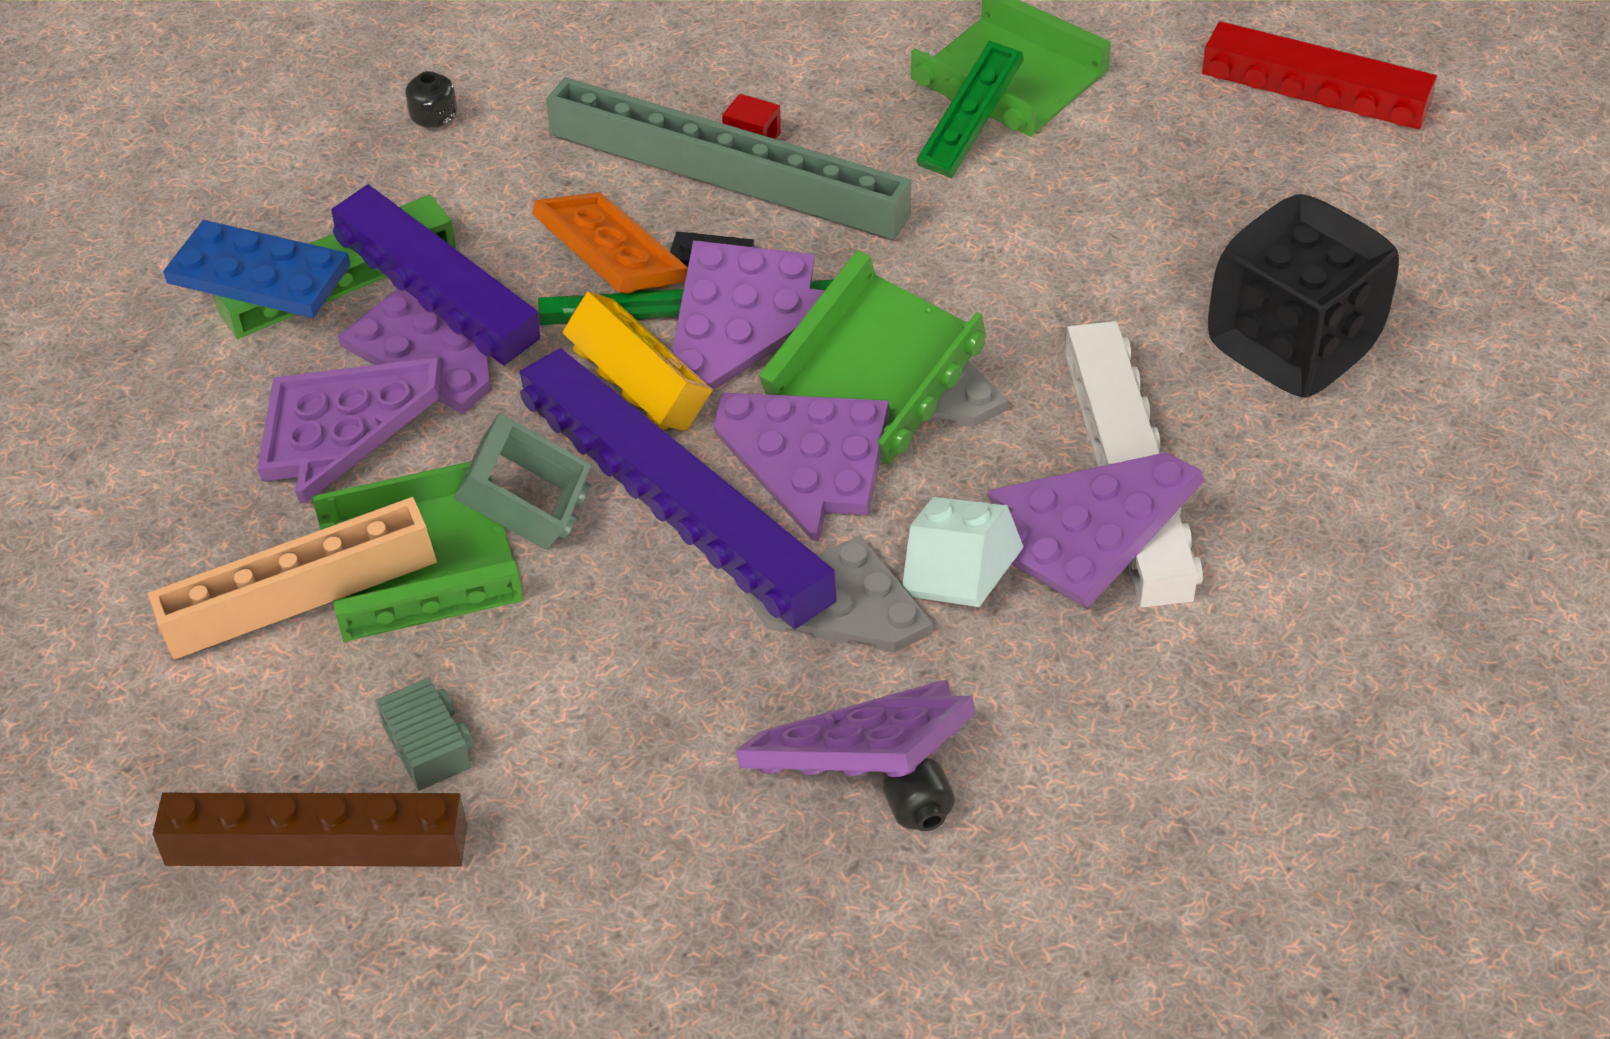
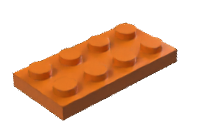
(610, 242)

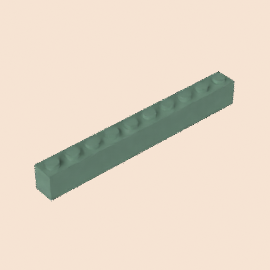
(730, 157)

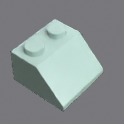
(959, 550)

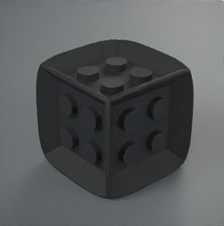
(1302, 294)

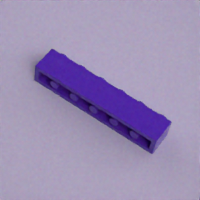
(436, 275)

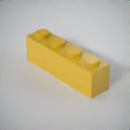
(636, 362)

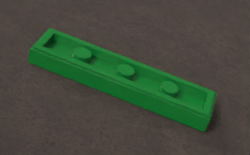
(970, 109)

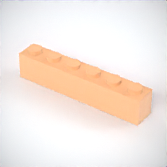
(292, 578)

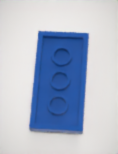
(257, 268)

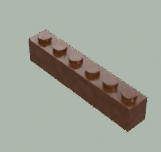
(311, 829)

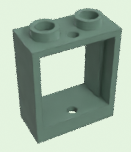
(538, 456)

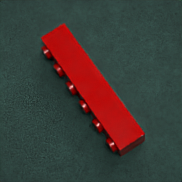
(1319, 74)

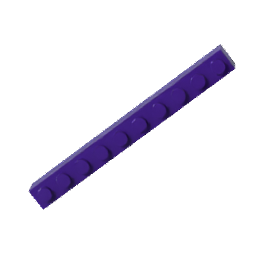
(680, 489)

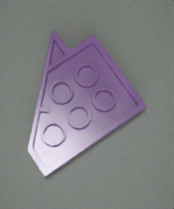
(740, 306)
(405, 331)
(335, 418)
(807, 450)
(1095, 520)
(875, 735)

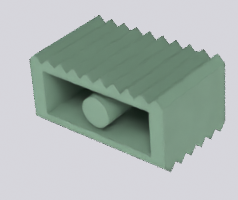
(425, 733)

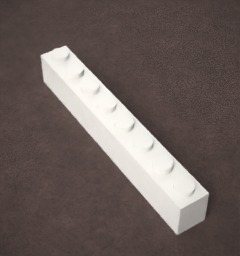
(1121, 432)

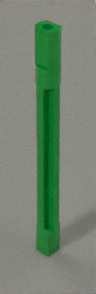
(639, 304)

